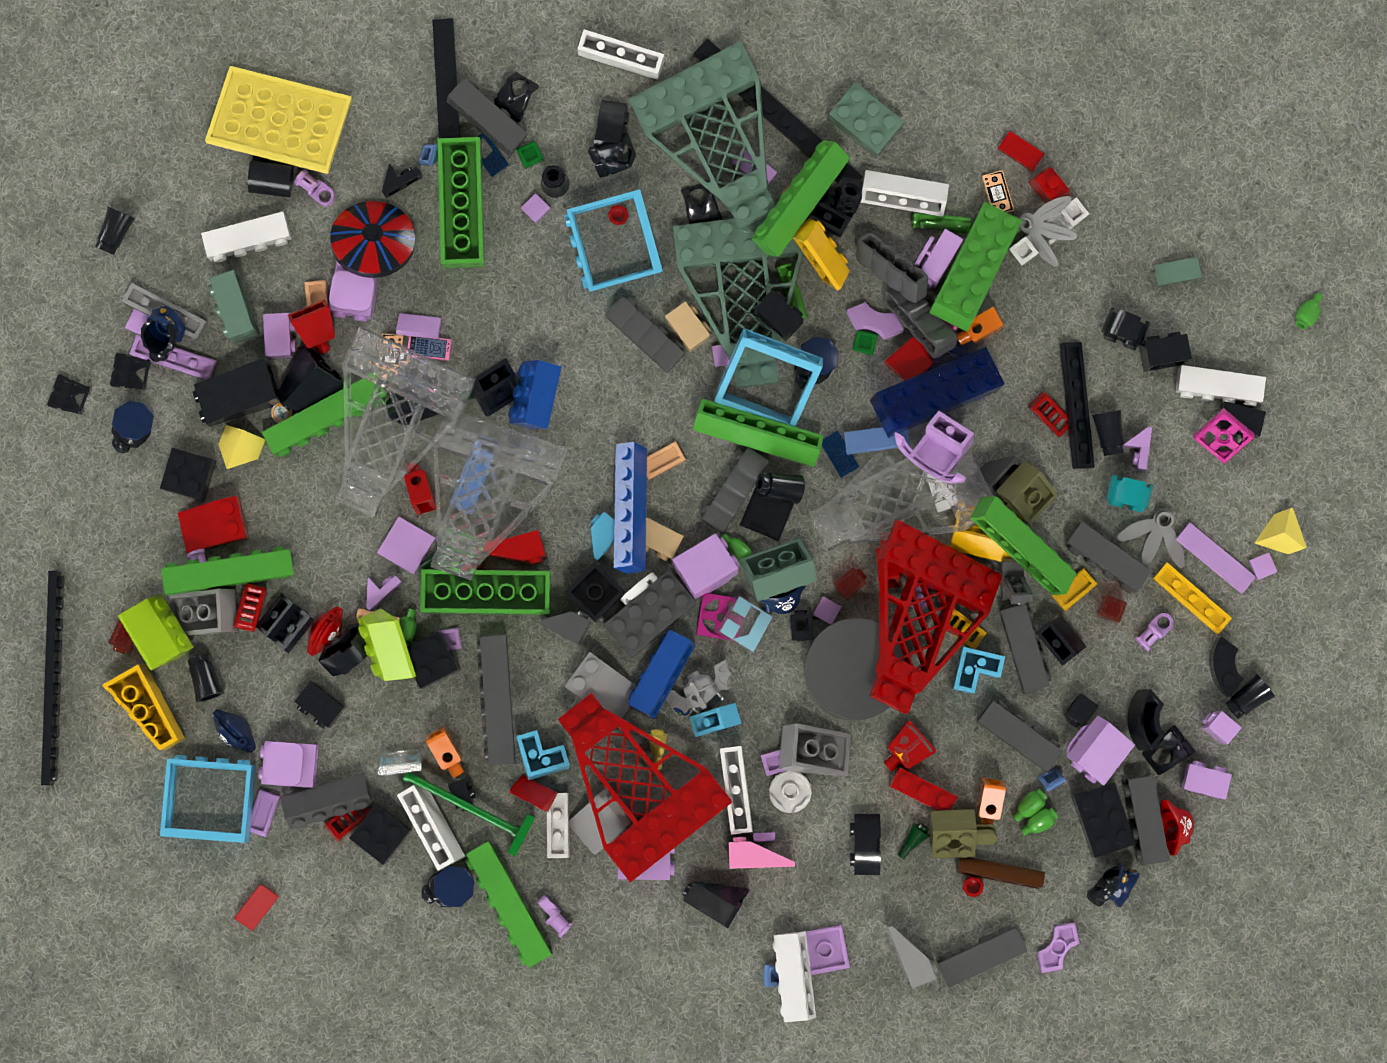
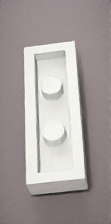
(558, 828)

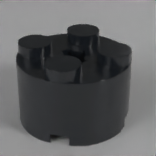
(1125, 328)

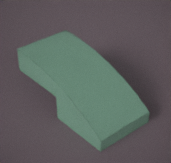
(1178, 271)

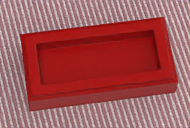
(1021, 151)

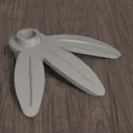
(1039, 227)
(1152, 542)

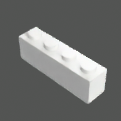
(620, 54)
(904, 193)
(246, 236)
(1220, 385)
(736, 789)
(431, 826)
(794, 976)

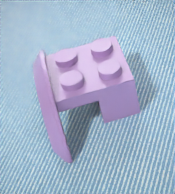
(939, 448)

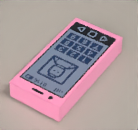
(432, 348)

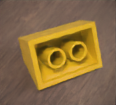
(822, 253)
(977, 543)

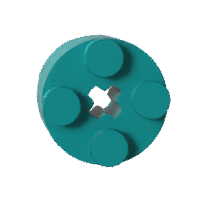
(1130, 493)

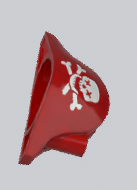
(324, 630)
(1177, 826)

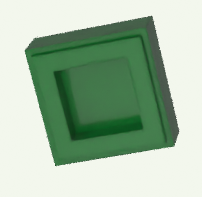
(530, 154)
(865, 342)

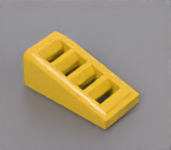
(961, 617)

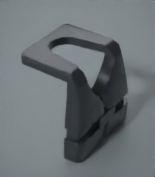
(512, 103)
(605, 160)
(701, 213)
(125, 371)
(64, 393)
(1178, 746)

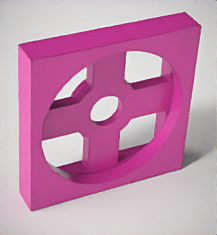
(1223, 455)
(709, 615)

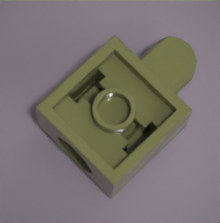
(1027, 492)
(957, 834)

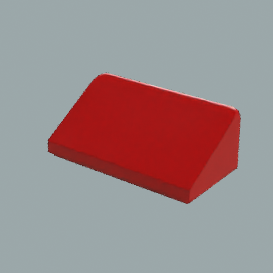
(533, 793)
(256, 907)

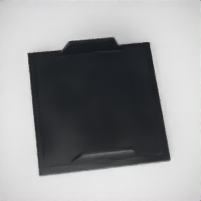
(766, 515)

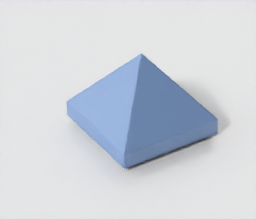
(429, 155)
(1052, 779)
(770, 976)

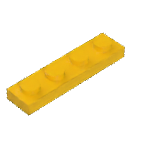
(1192, 598)

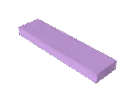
(179, 360)
(1215, 558)

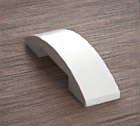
(1069, 218)

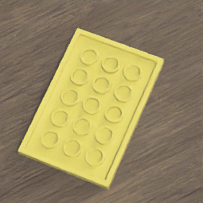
(278, 119)

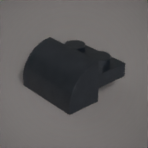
(270, 177)
(832, 219)
(494, 387)
(285, 623)

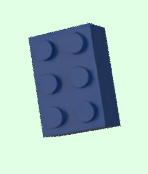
(534, 394)

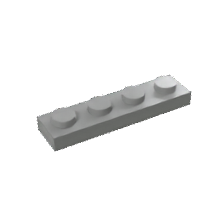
(146, 301)

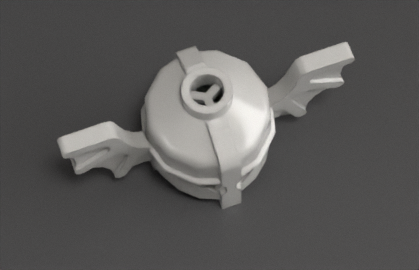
(701, 690)

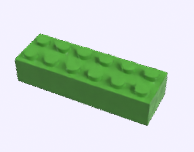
(461, 202)
(975, 267)
(487, 594)

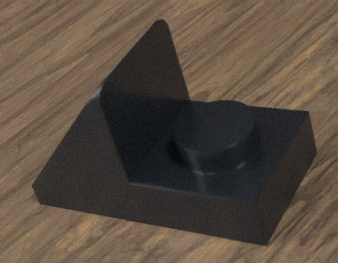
(395, 184)

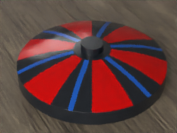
(372, 239)

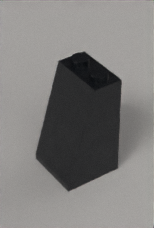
(237, 393)

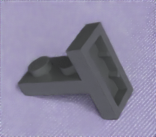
(1013, 583)

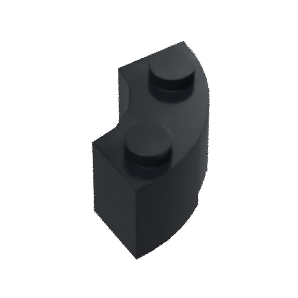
(611, 123)
(344, 652)
(1223, 666)
(1144, 719)
(867, 837)

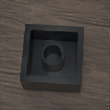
(1165, 352)
(188, 474)
(595, 592)
(432, 660)
(380, 834)

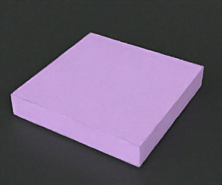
(406, 545)
(827, 950)

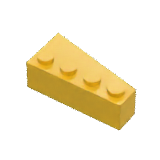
(146, 705)

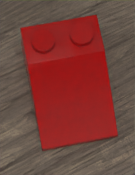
(213, 524)
(521, 548)

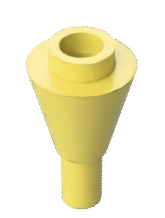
(656, 750)

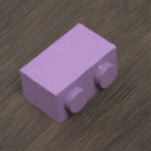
(278, 336)
(1220, 727)
(1206, 781)

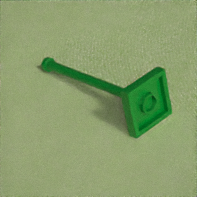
(518, 832)

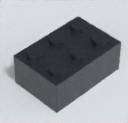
(1103, 820)

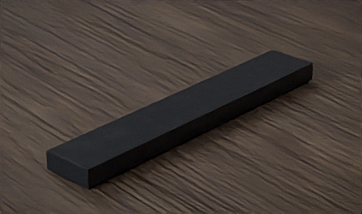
(445, 76)
(1077, 405)

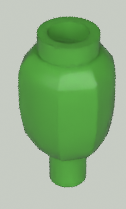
(1308, 312)
(736, 547)
(408, 626)
(1030, 805)
(1040, 821)

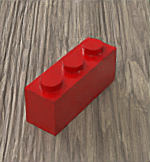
(922, 791)

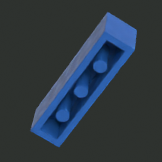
(661, 674)

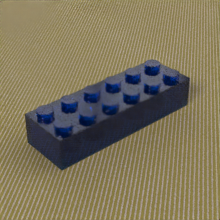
(937, 390)

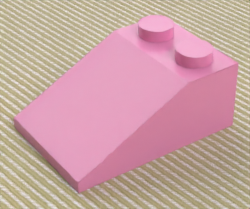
(751, 855)

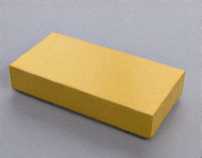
(1080, 586)

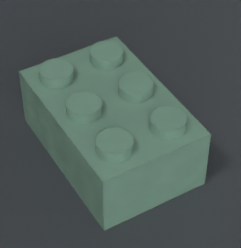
(865, 120)
(233, 307)
(779, 569)

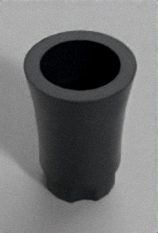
(554, 188)
(113, 230)
(1109, 432)
(781, 486)
(204, 678)
(1249, 697)

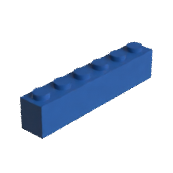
(630, 508)

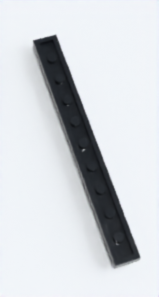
(779, 116)
(52, 669)

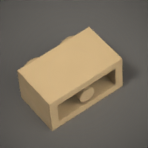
(688, 327)
(662, 540)

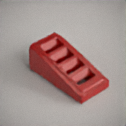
(1045, 419)
(255, 595)
(338, 836)

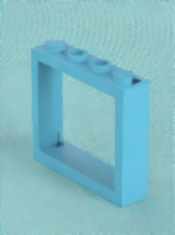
(647, 233)
(778, 350)
(169, 798)

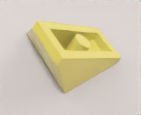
(239, 446)
(1282, 533)

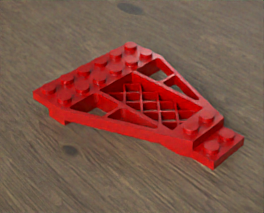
(950, 576)
(669, 821)

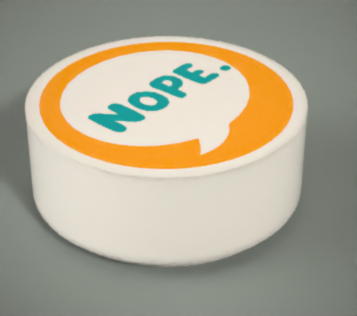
(280, 413)

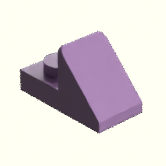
(1142, 443)
(376, 596)

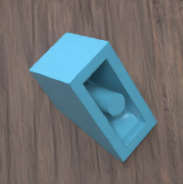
(602, 534)
(715, 720)

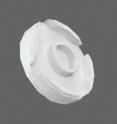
(639, 588)
(784, 796)

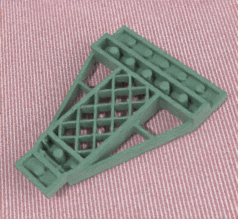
(702, 89)
(726, 244)

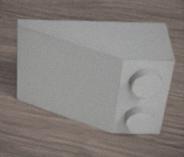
(205, 611)
(604, 683)
(814, 750)
(611, 818)
(914, 963)

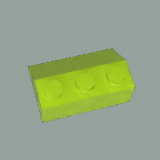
(155, 632)
(386, 646)

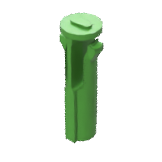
(950, 223)
(786, 275)

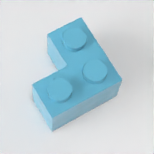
(971, 664)
(540, 762)

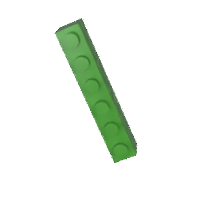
(800, 198)
(317, 419)
(758, 432)
(1023, 545)
(226, 572)
(509, 904)

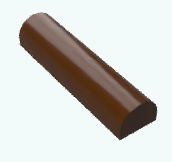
(1001, 872)

